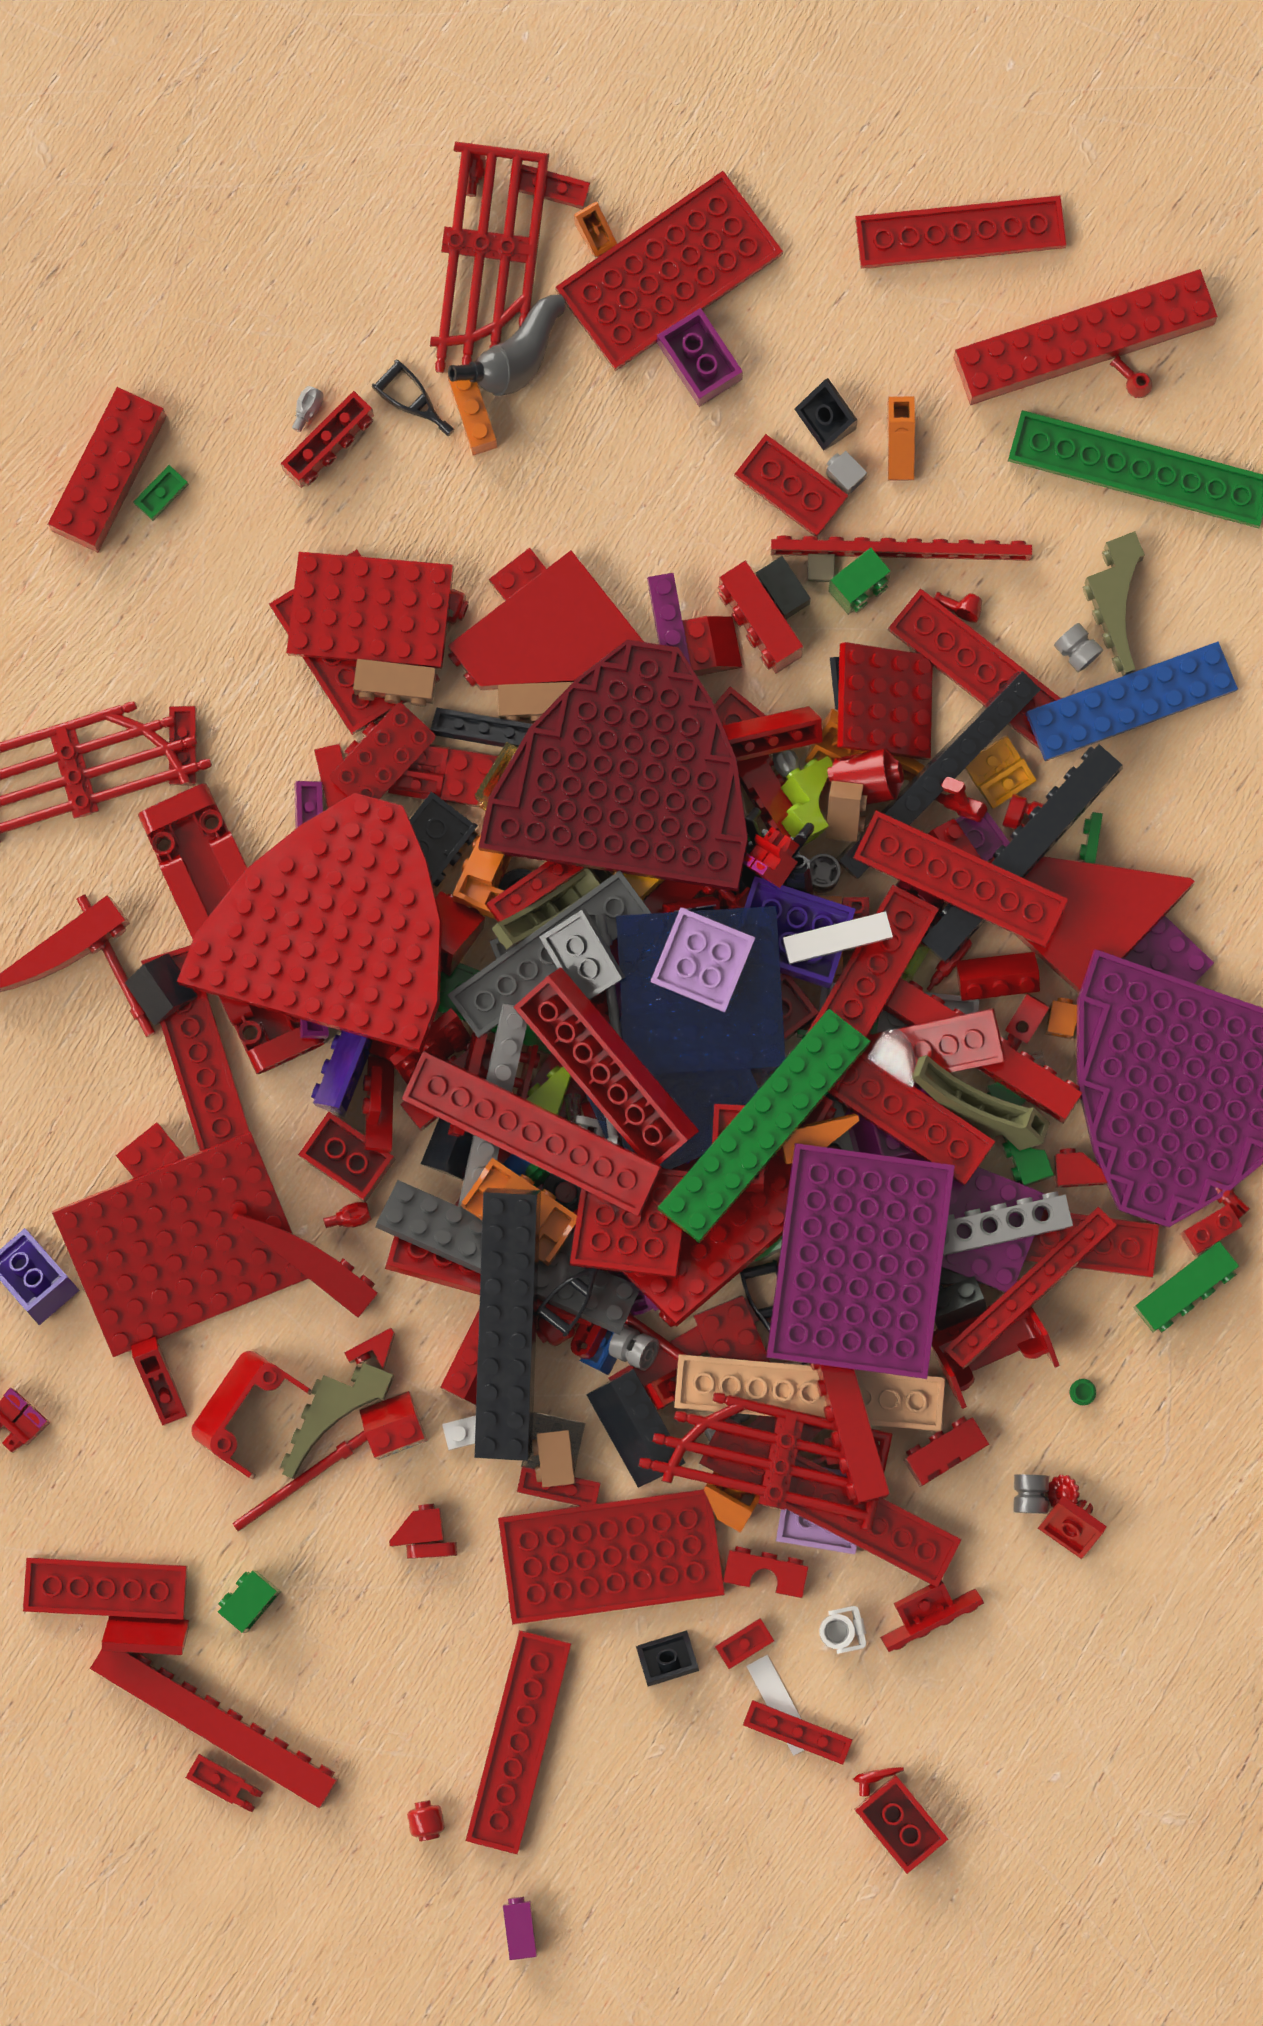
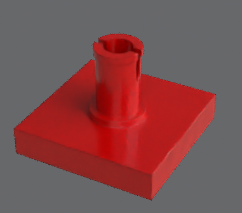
(1072, 1526)

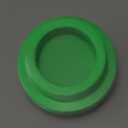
(1082, 1392)

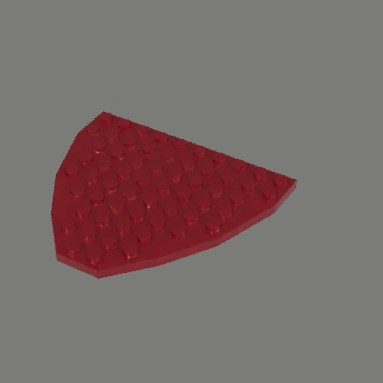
(626, 777)

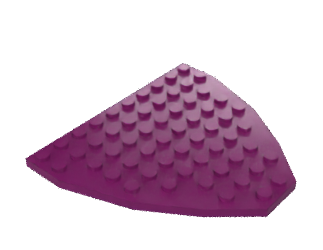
(1168, 1087)

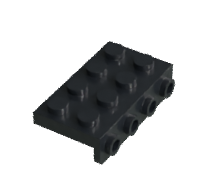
(441, 834)

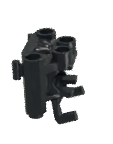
(800, 876)

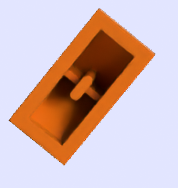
(594, 229)

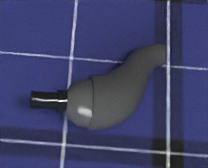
(517, 360)

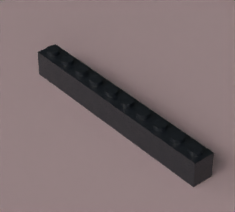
(951, 759)
(1031, 842)

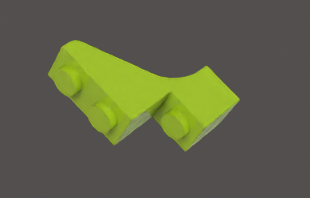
(804, 791)
(552, 1092)

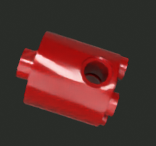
(876, 770)

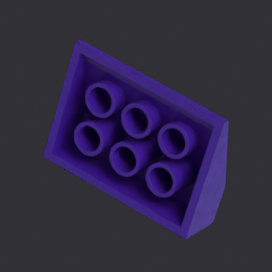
(798, 914)
(342, 1072)

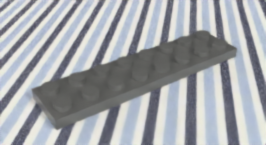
(529, 963)

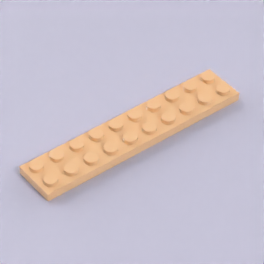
(887, 1397)

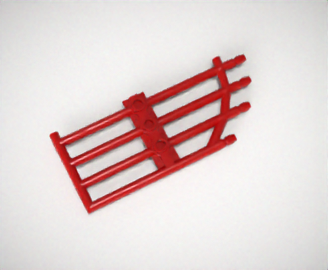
(489, 245)
(77, 777)
(780, 1462)

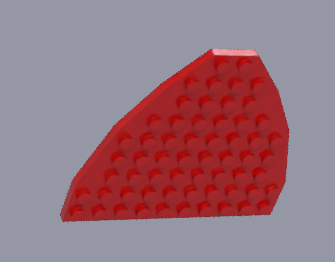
(332, 928)

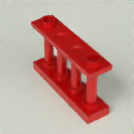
(481, 1047)

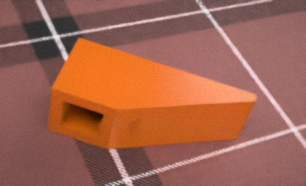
(901, 437)

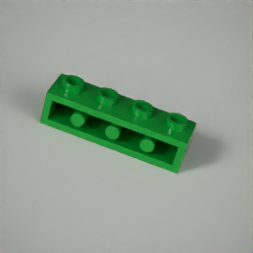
(1185, 1287)

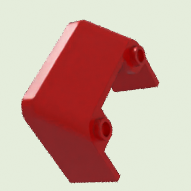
(1024, 1336)
(211, 1423)

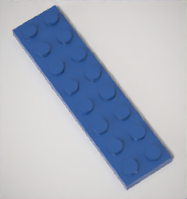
(1131, 701)

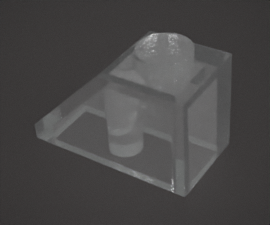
(895, 1056)

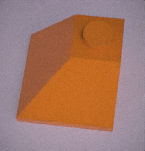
(731, 1505)

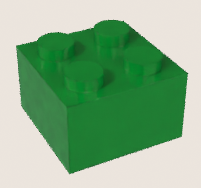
(860, 581)
(248, 1600)

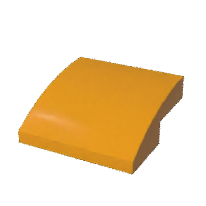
(1000, 772)

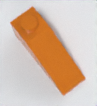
(818, 1134)

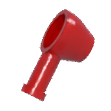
(1132, 387)
(967, 609)

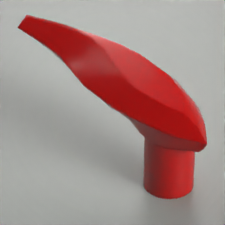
(864, 1779)

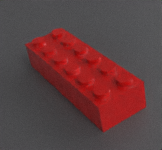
(107, 469)

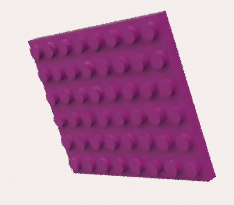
(860, 1261)

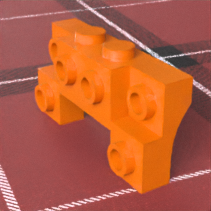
(481, 879)
(555, 1219)

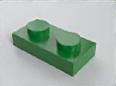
(160, 493)
(1092, 829)

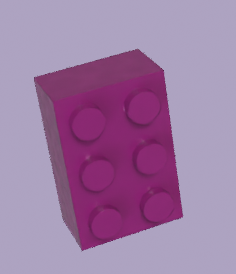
(699, 357)

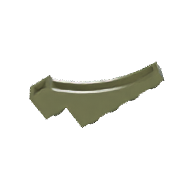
(1109, 596)
(527, 921)
(988, 1114)
(331, 1403)

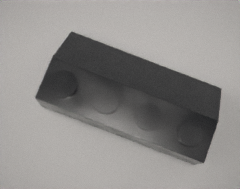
(631, 1423)

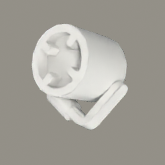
(838, 1630)

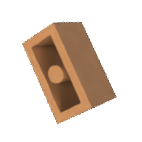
(845, 811)
(555, 1458)

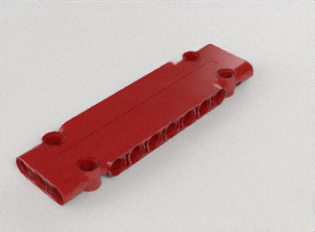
(199, 874)

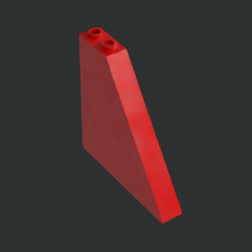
(543, 631)
(1104, 911)

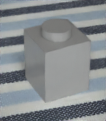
(845, 472)

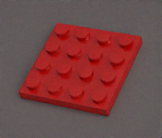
(884, 700)
(624, 1242)

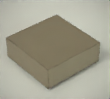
(820, 567)

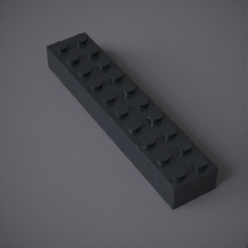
(507, 1323)

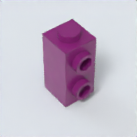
(519, 1929)

